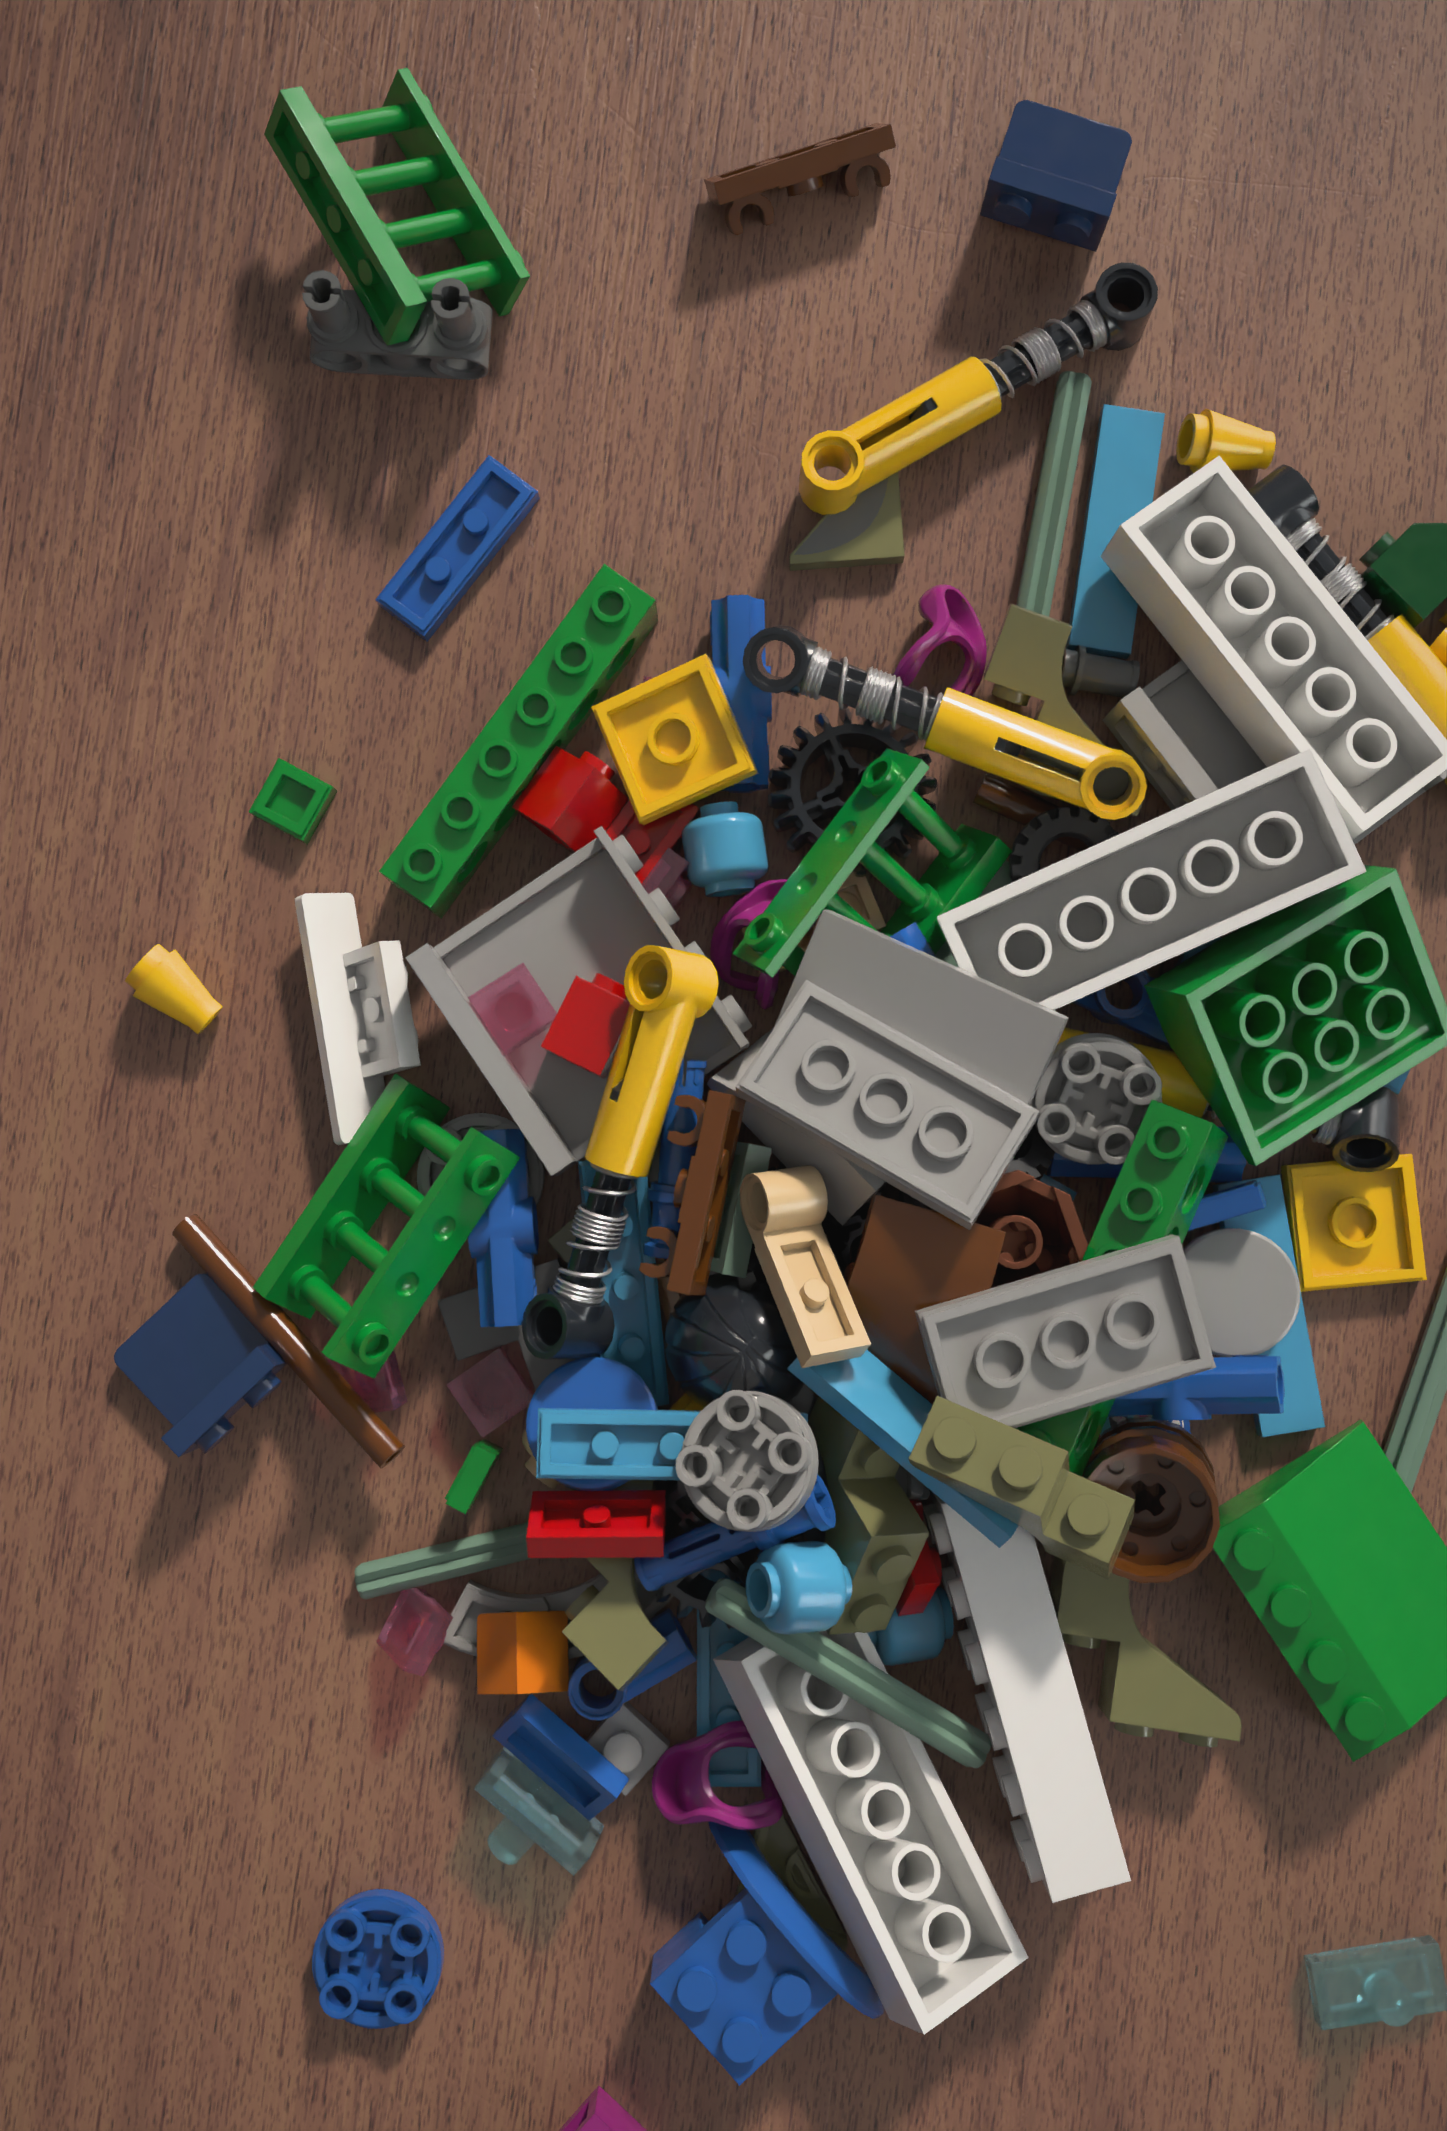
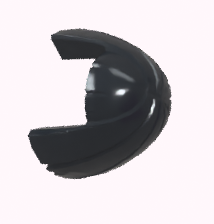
(729, 1343)

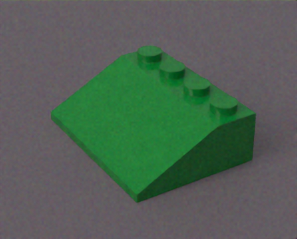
(1304, 1011)
(1346, 1585)

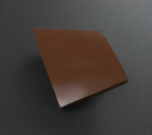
(911, 1263)

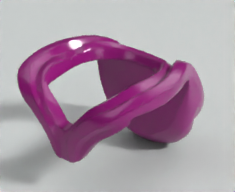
(953, 622)
(736, 918)
(684, 1788)

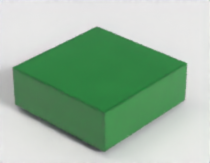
(293, 801)
(473, 1475)

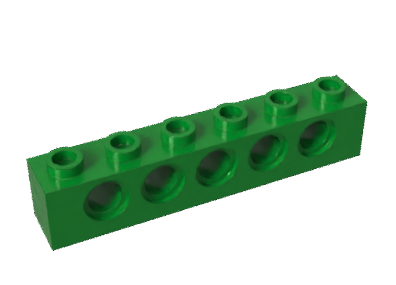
(534, 718)
(1149, 1201)

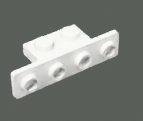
(356, 1006)

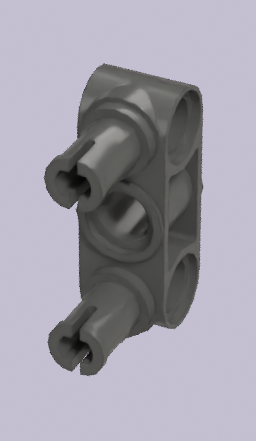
(446, 342)

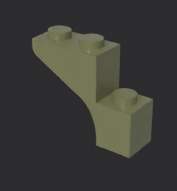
(1029, 664)
(1025, 1484)
(875, 1524)
(611, 1622)
(1138, 1681)

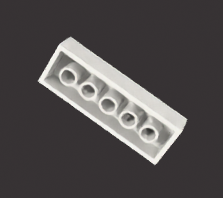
(1274, 644)
(1159, 887)
(1029, 1707)
(877, 1835)

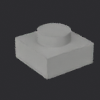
(629, 1743)

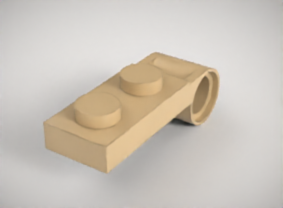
(785, 1222)

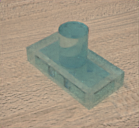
(534, 1816)
(1377, 1983)

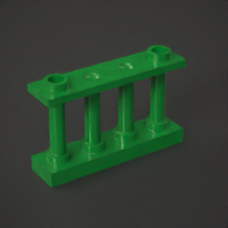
(351, 227)
(955, 877)
(350, 1202)

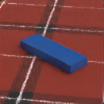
(458, 548)

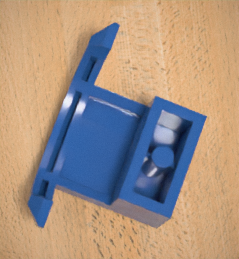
(755, 1966)

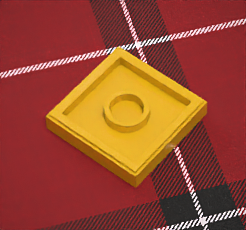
(674, 739)
(1354, 1224)

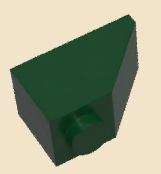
(1408, 571)

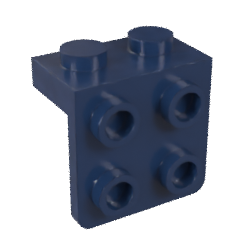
(1057, 174)
(199, 1364)

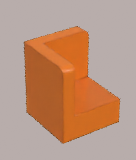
(522, 1652)

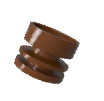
(1179, 1524)

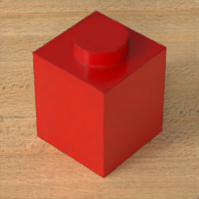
(571, 798)
(589, 1024)

